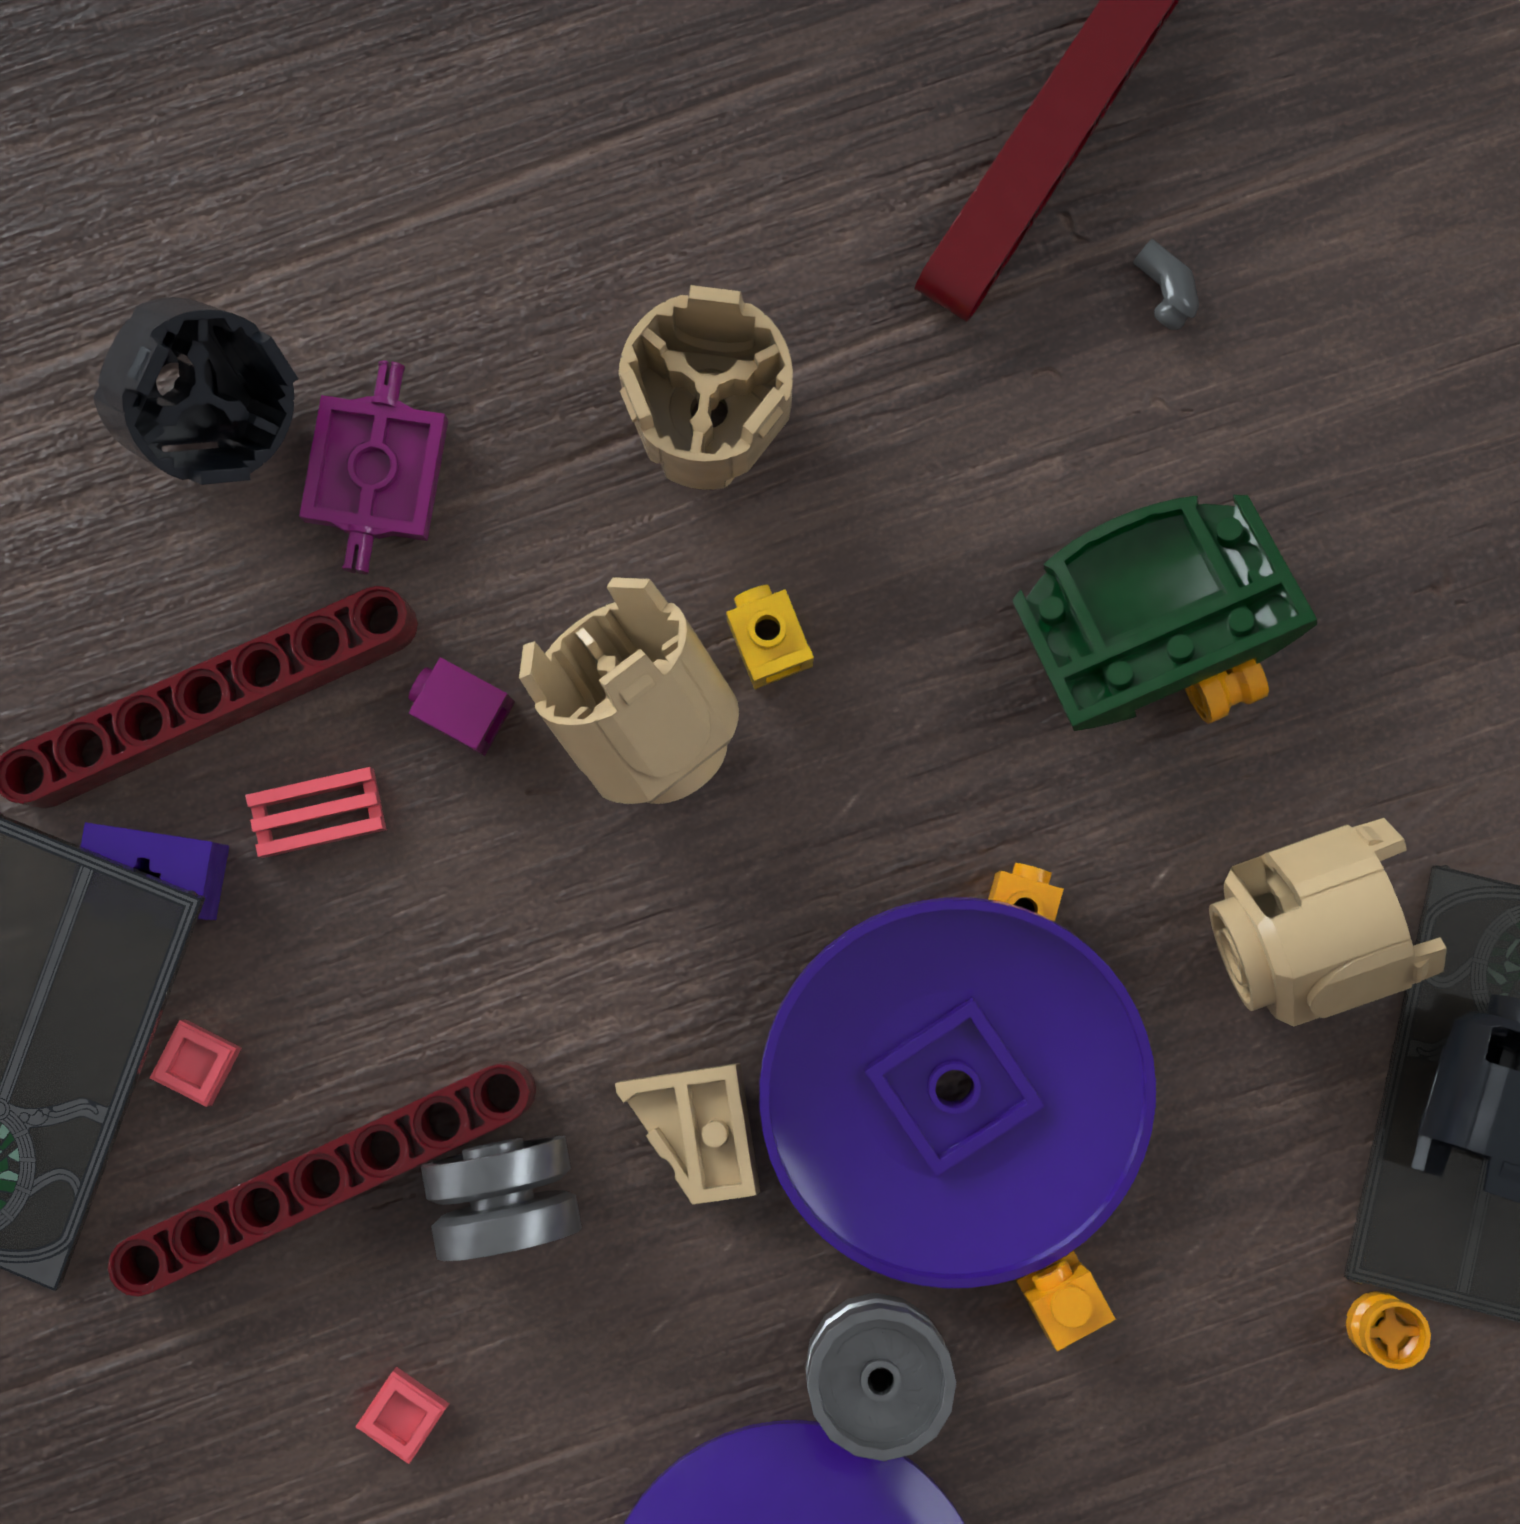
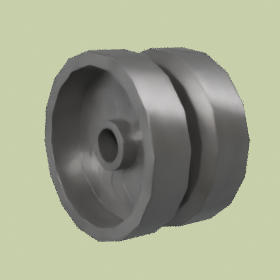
(503, 1208)
(885, 1417)

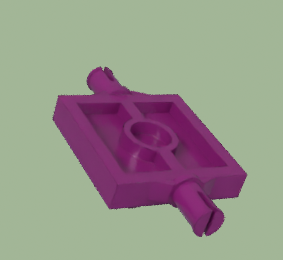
(374, 467)

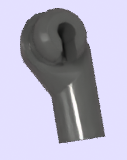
(1176, 285)

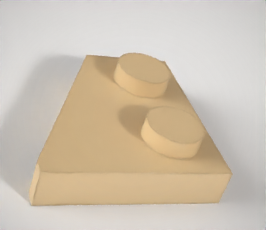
(700, 1128)

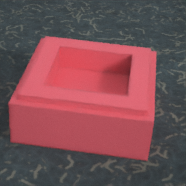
(195, 1063)
(402, 1415)

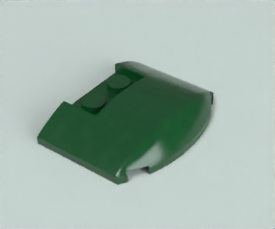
(1160, 606)

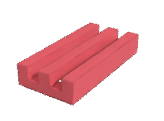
(263, 823)

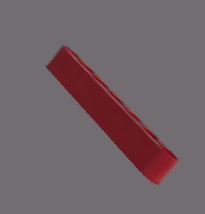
(1040, 152)
(177, 699)
(294, 1185)

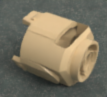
(706, 353)
(634, 697)
(1320, 926)

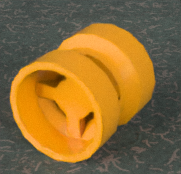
(1218, 693)
(1402, 1332)

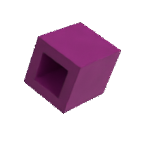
(459, 705)

